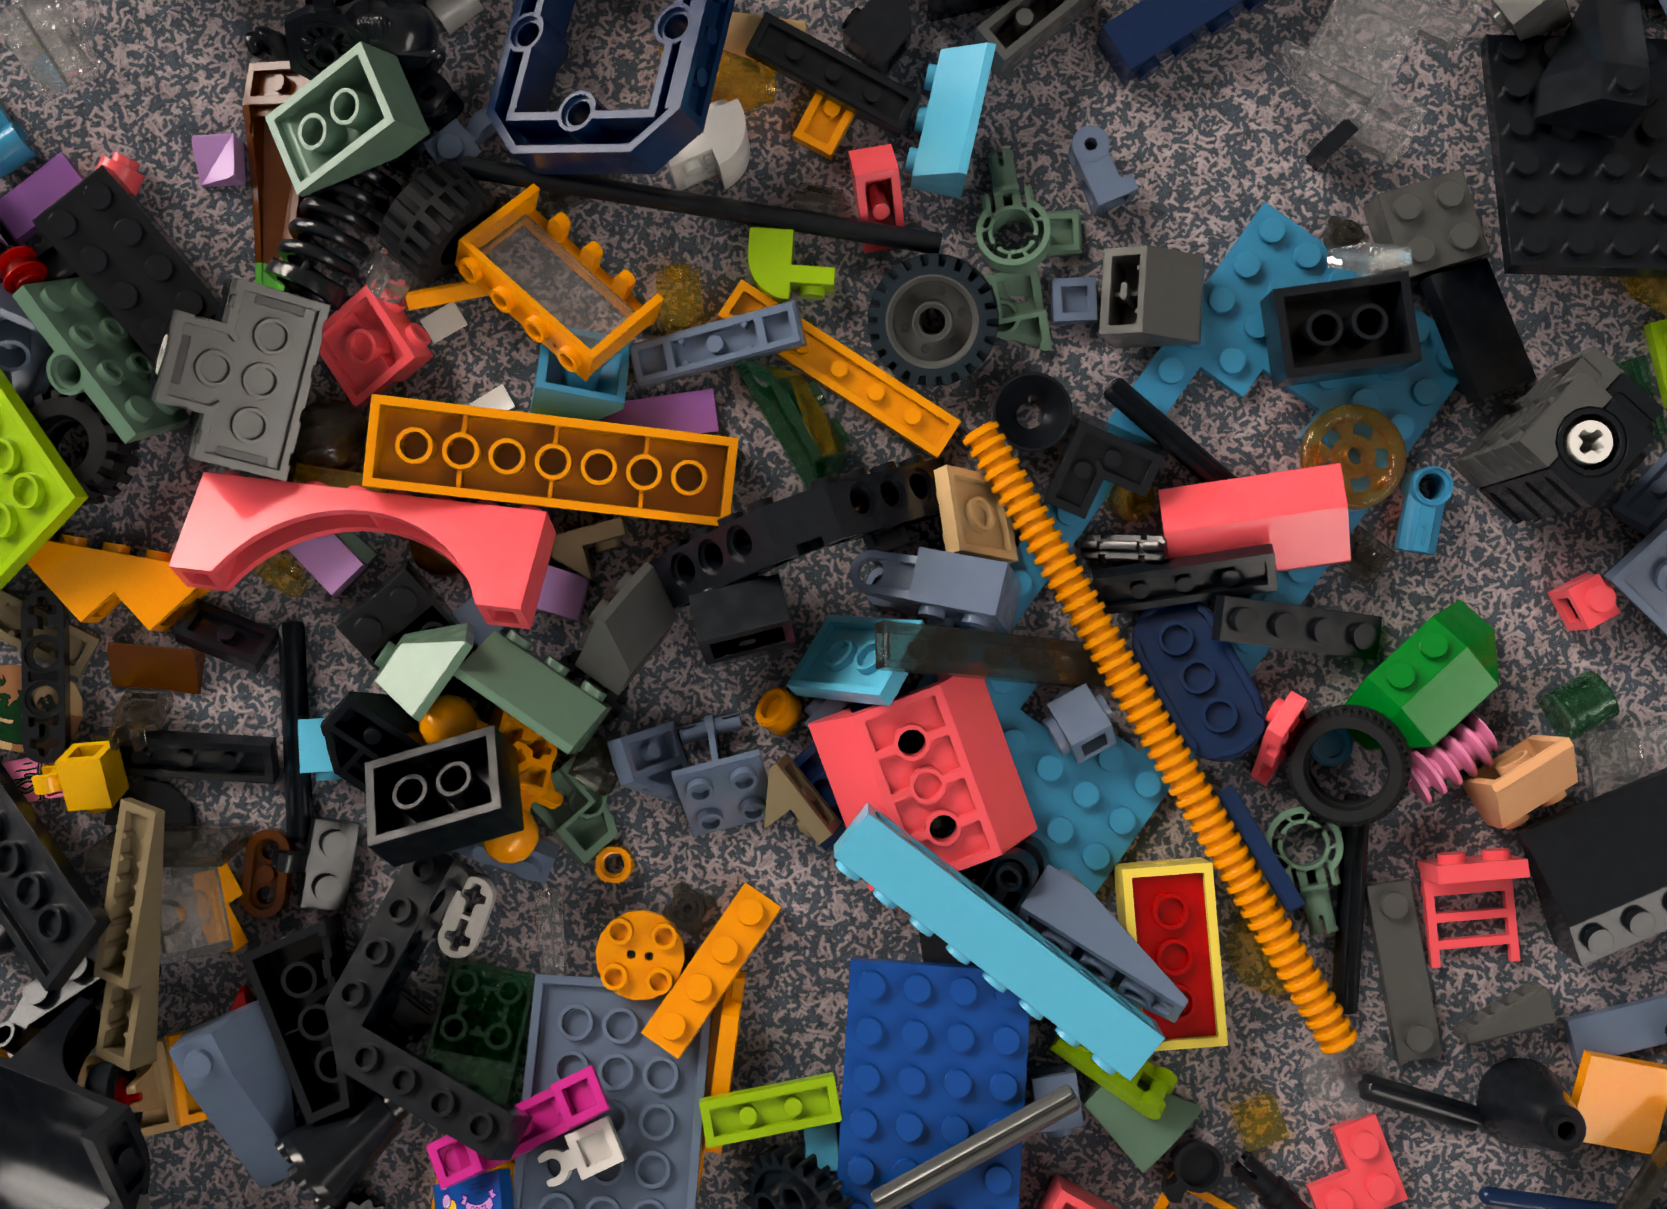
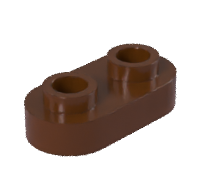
(259, 873)

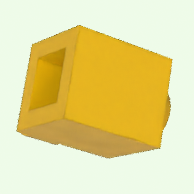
(87, 775)

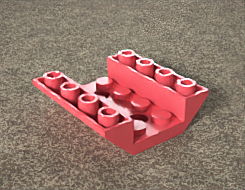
(958, 771)

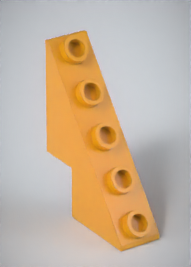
(98, 580)

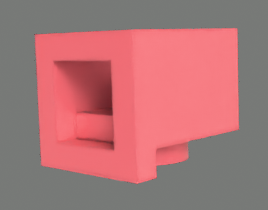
(1590, 597)

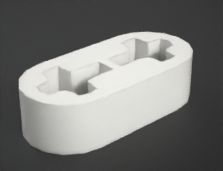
(476, 920)

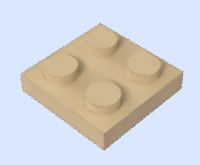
(972, 516)

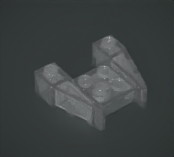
(1359, 55)

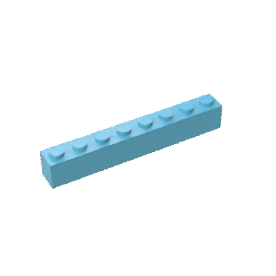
(997, 942)

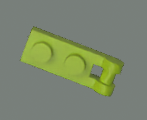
(1148, 1103)

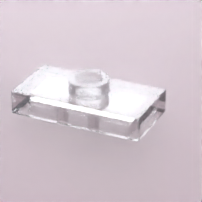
(1369, 258)

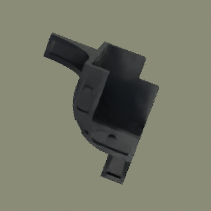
(60, 1139)

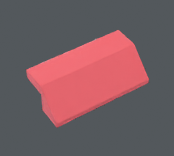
(1293, 509)

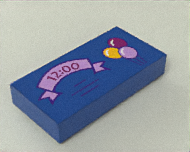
(483, 1191)

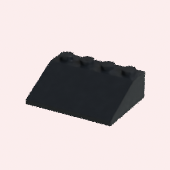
(1603, 869)

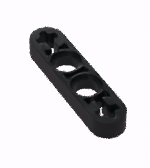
(35, 677)

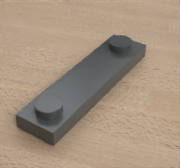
(1402, 970)

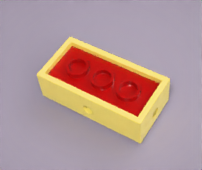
(1174, 920)

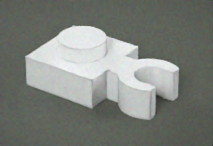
(590, 1151)

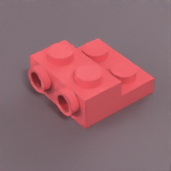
(372, 346)

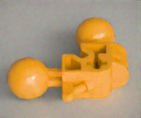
(455, 716)

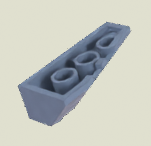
(1092, 936)
(240, 1087)

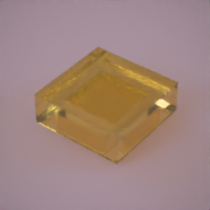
(1258, 1121)

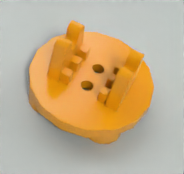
(638, 976)

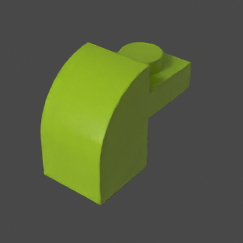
(773, 268)

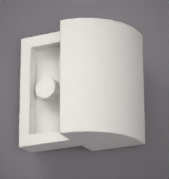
(718, 150)

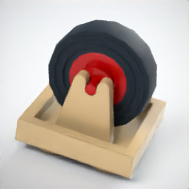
(143, 1089)

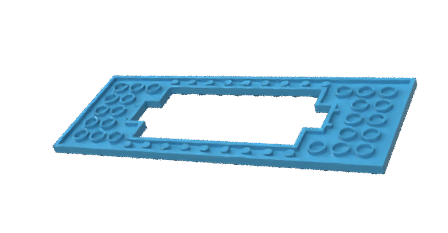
(1098, 807)

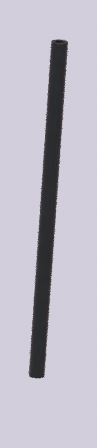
(706, 206)

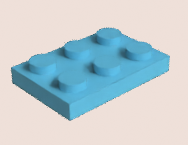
(843, 664)

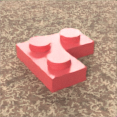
(1370, 1172)

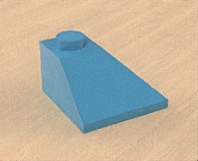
(567, 395)

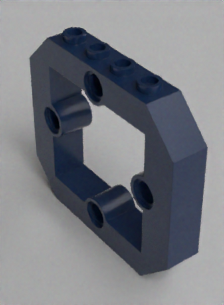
(583, 132)

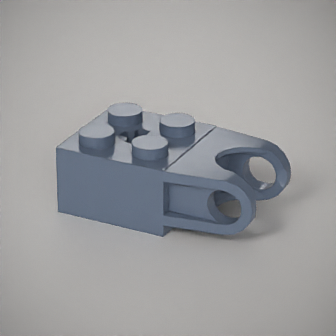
(942, 588)

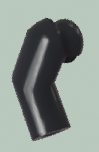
(268, 41)

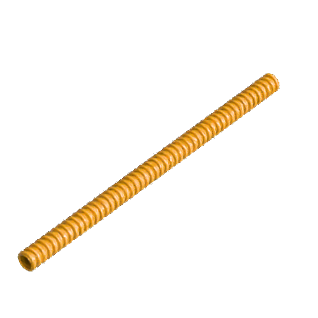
(1164, 745)

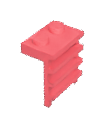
(1462, 874)

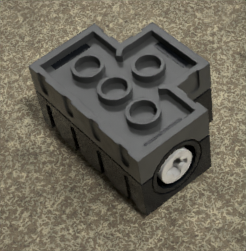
(241, 375)
(1563, 440)

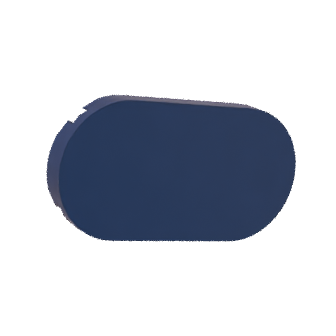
(1199, 681)

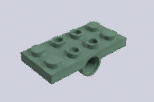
(96, 358)

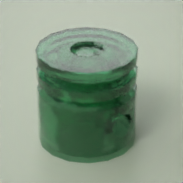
(1579, 705)

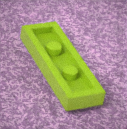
(770, 1109)

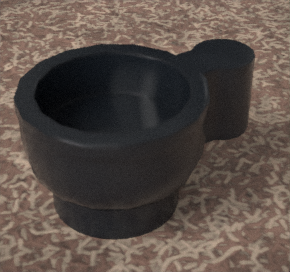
(1195, 1168)

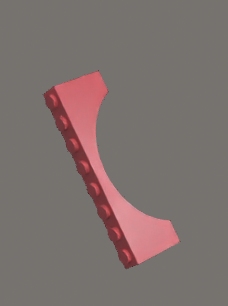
(249, 519)

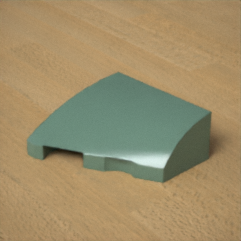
(1021, 321)
(582, 824)
(1137, 1135)

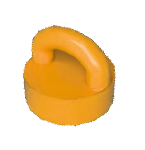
(778, 711)

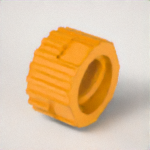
(610, 877)

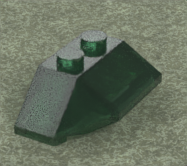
(797, 419)

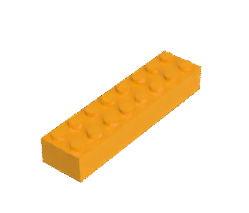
(548, 461)

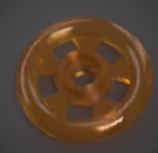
(1384, 436)

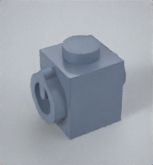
(1080, 723)

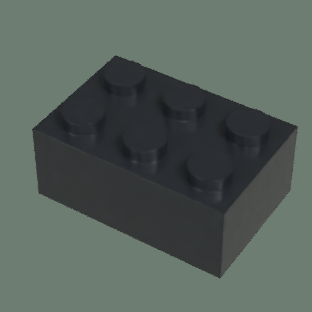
(1340, 329)
(443, 796)

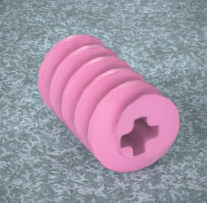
(1456, 751)

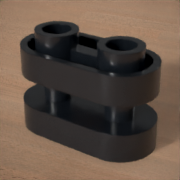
(1016, 873)

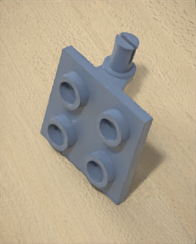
(725, 789)

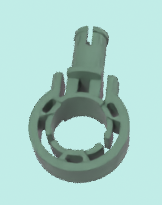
(1010, 209)
(1314, 893)

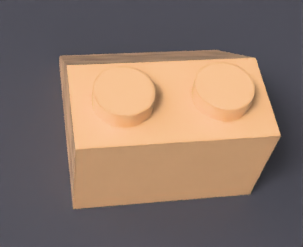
(1523, 779)

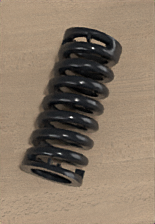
(298, 273)

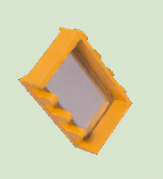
(554, 285)

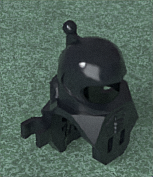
(338, 25)

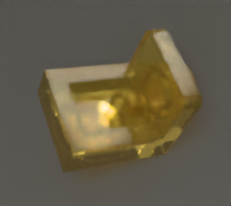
(682, 298)

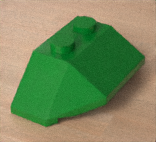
(1432, 678)

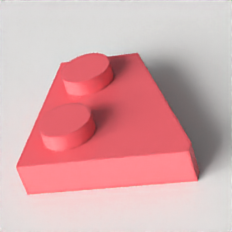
(1284, 721)

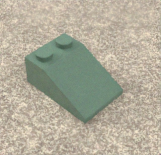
(347, 120)

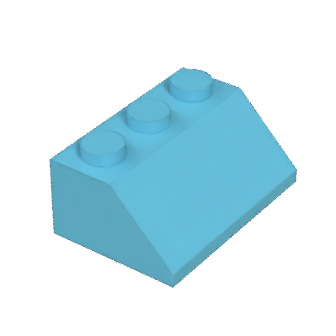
(950, 119)

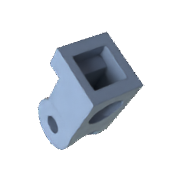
(1097, 171)

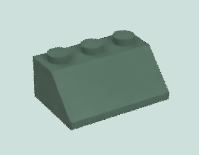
(535, 690)

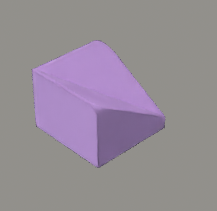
(219, 159)

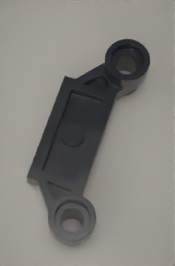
(41, 1007)

